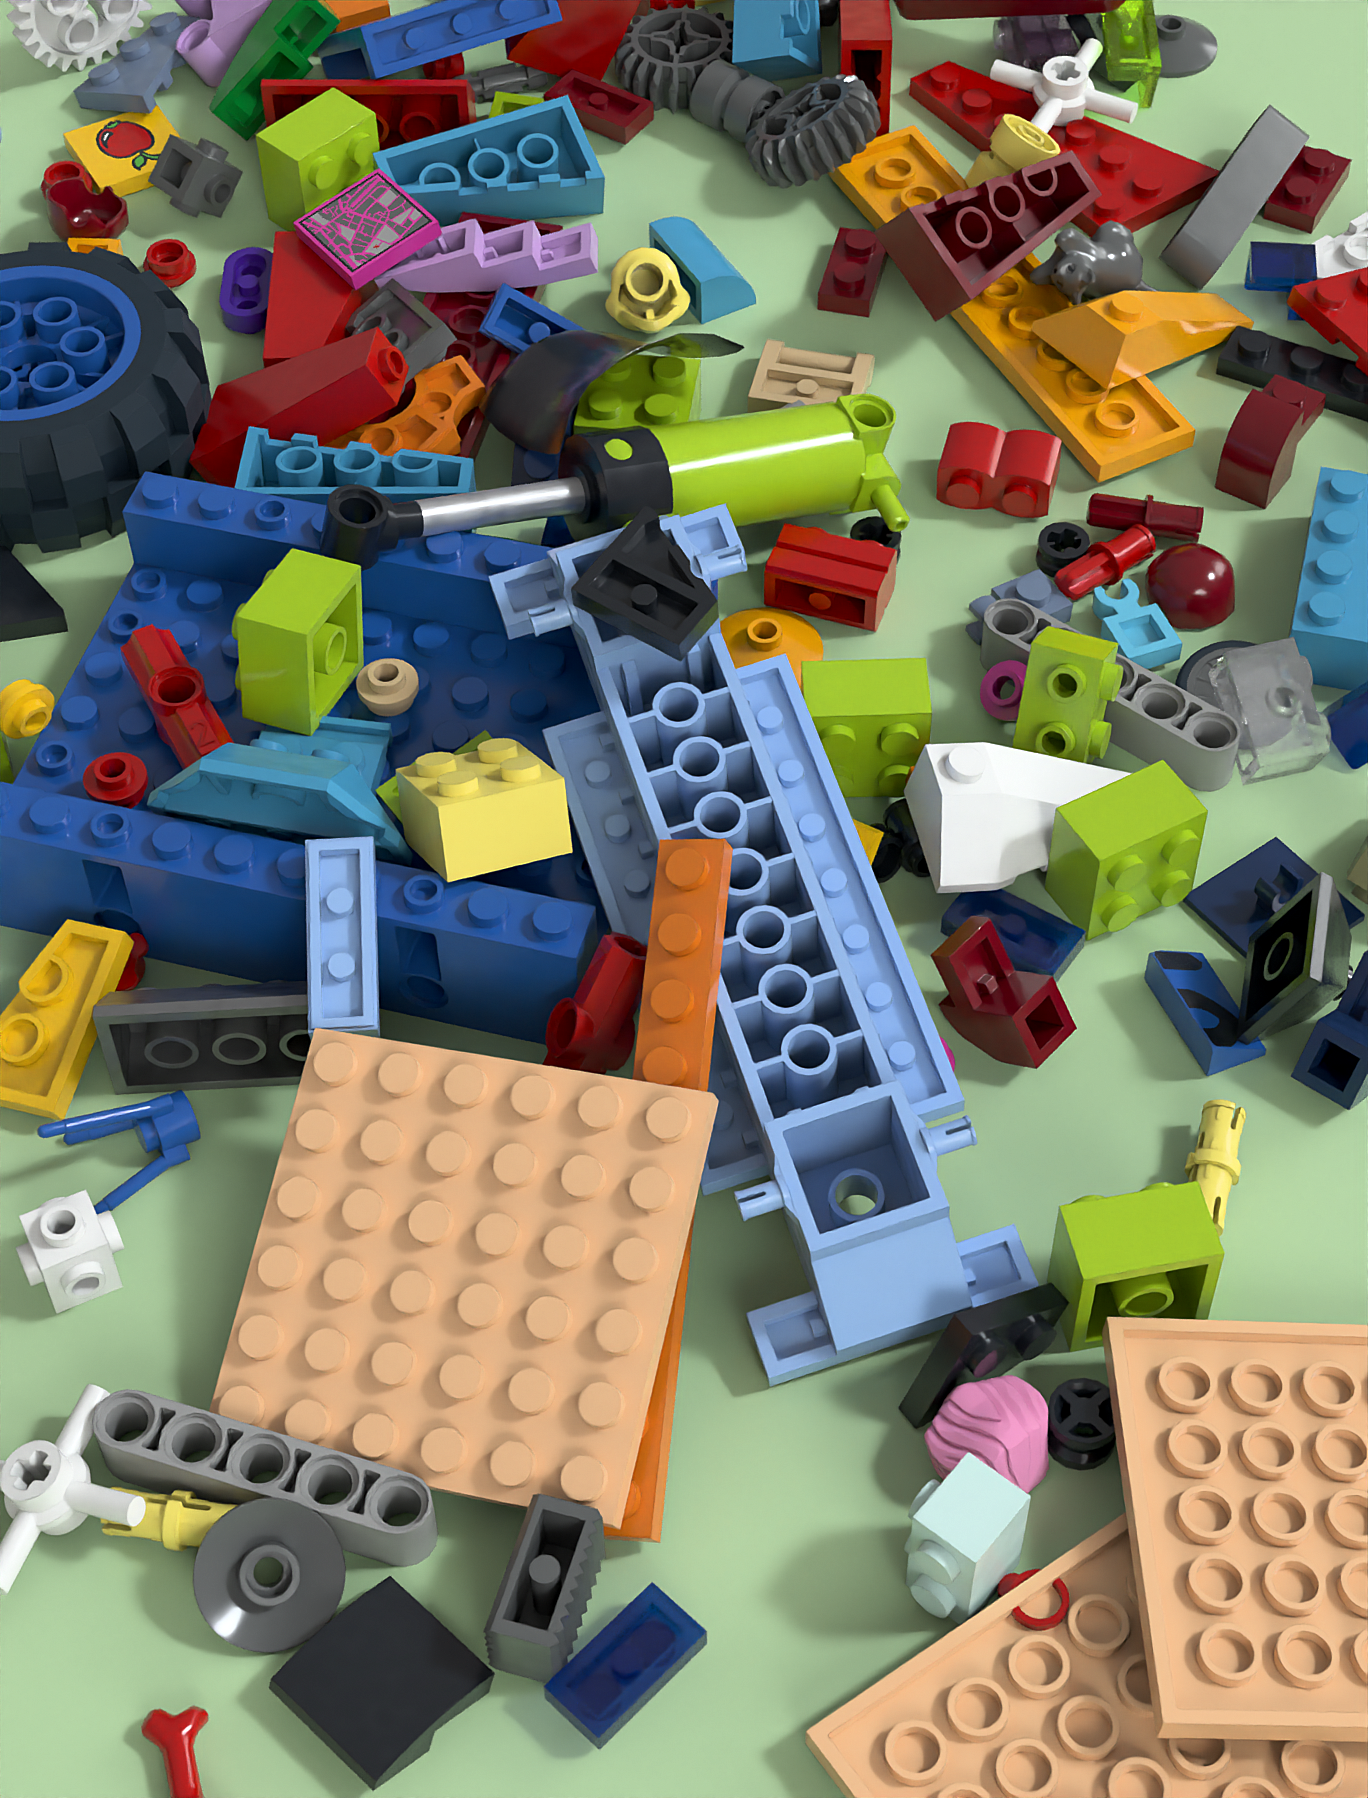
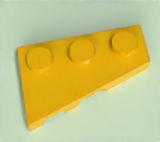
(50, 1020)

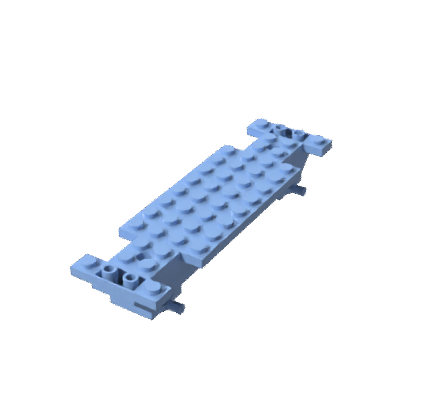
(818, 1014)

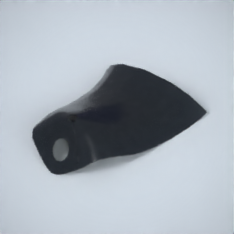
(544, 383)

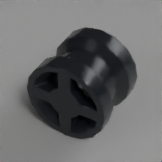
(1082, 1405)

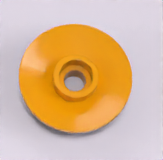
(770, 632)

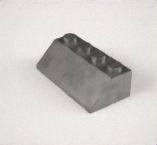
(204, 1036)

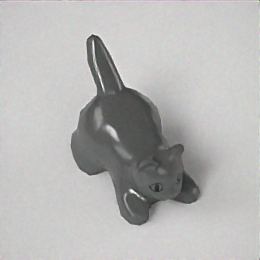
(1093, 265)

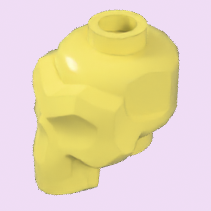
(646, 291)

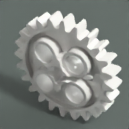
(68, 31)

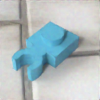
(1141, 631)

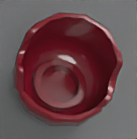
(84, 214)
(1192, 586)

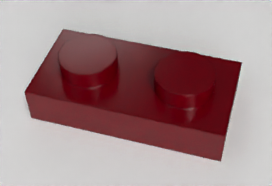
(604, 106)
(1307, 189)
(852, 273)

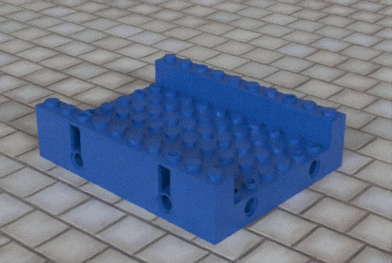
(234, 903)

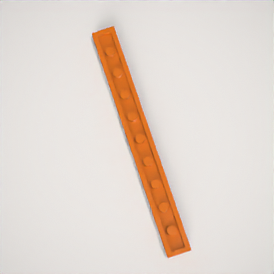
(676, 1052)

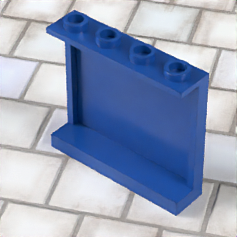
(429, 35)

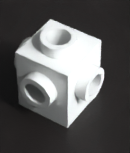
(70, 1250)

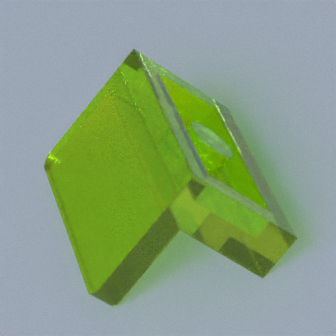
(1133, 47)

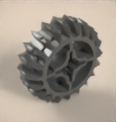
(669, 51)
(812, 131)

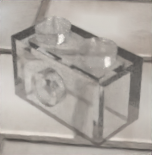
(1273, 704)

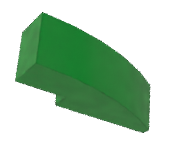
(272, 51)

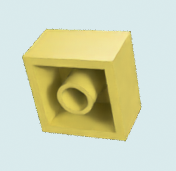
(483, 809)

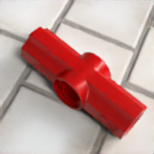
(174, 694)
(597, 1026)

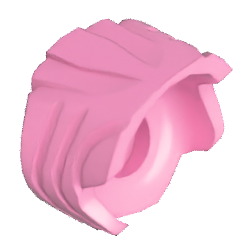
(998, 1423)

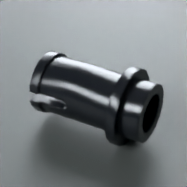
(900, 820)

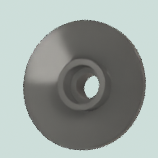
(1184, 46)
(276, 1613)

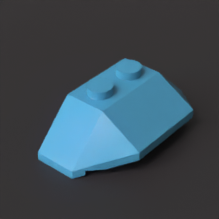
(280, 797)

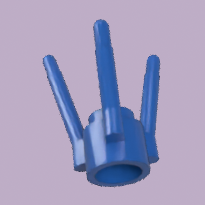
(160, 1125)

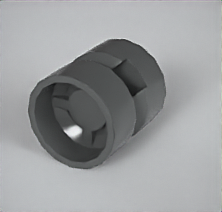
(731, 98)

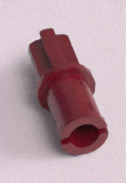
(1158, 517)

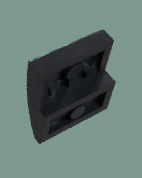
(381, 1682)

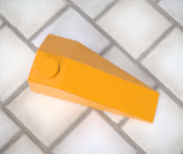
(1138, 331)

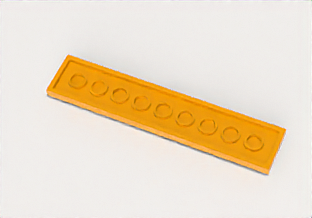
(1101, 427)

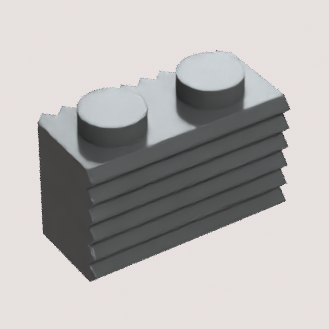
(545, 1588)

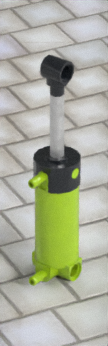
(755, 462)

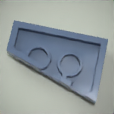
(138, 70)

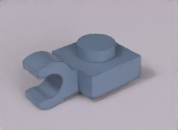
(1031, 588)

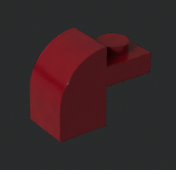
(1265, 438)
(991, 1005)

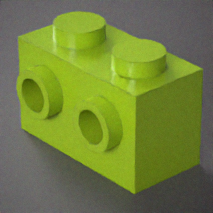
(1067, 696)

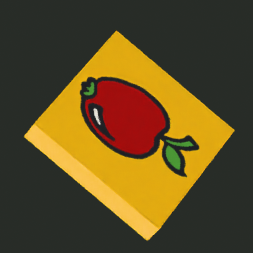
(121, 149)

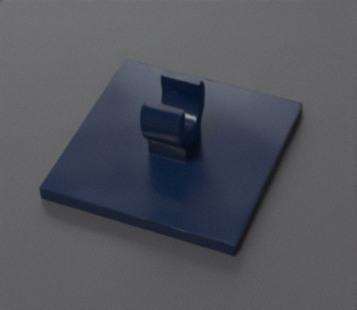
(1253, 891)

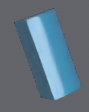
(703, 270)

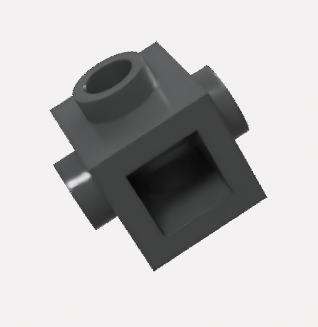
(196, 176)

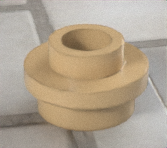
(387, 686)

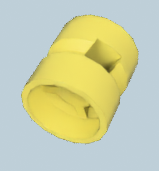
(1013, 147)

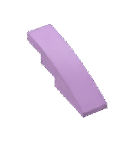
(480, 262)

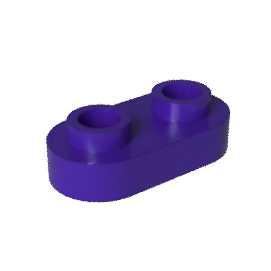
(246, 289)

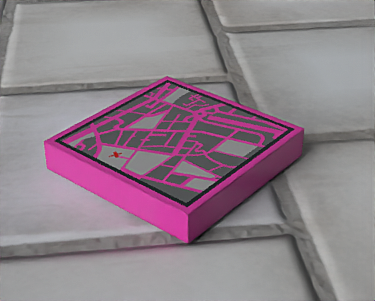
(367, 228)

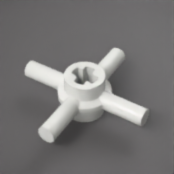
(1065, 88)
(52, 1490)

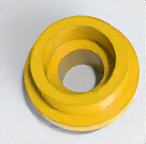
(25, 709)

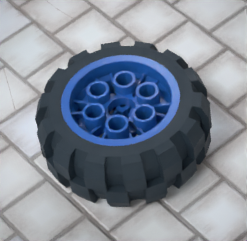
(92, 391)

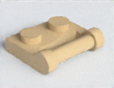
(806, 376)

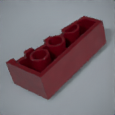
(977, 234)

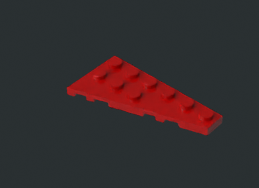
(1133, 175)

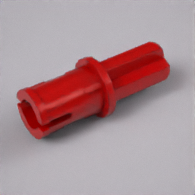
(1106, 562)

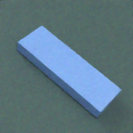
(342, 936)

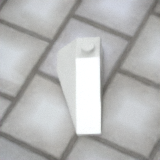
(991, 810)

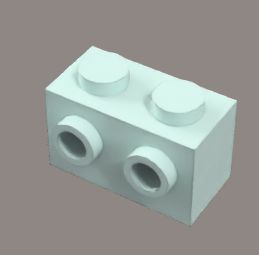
(964, 1539)

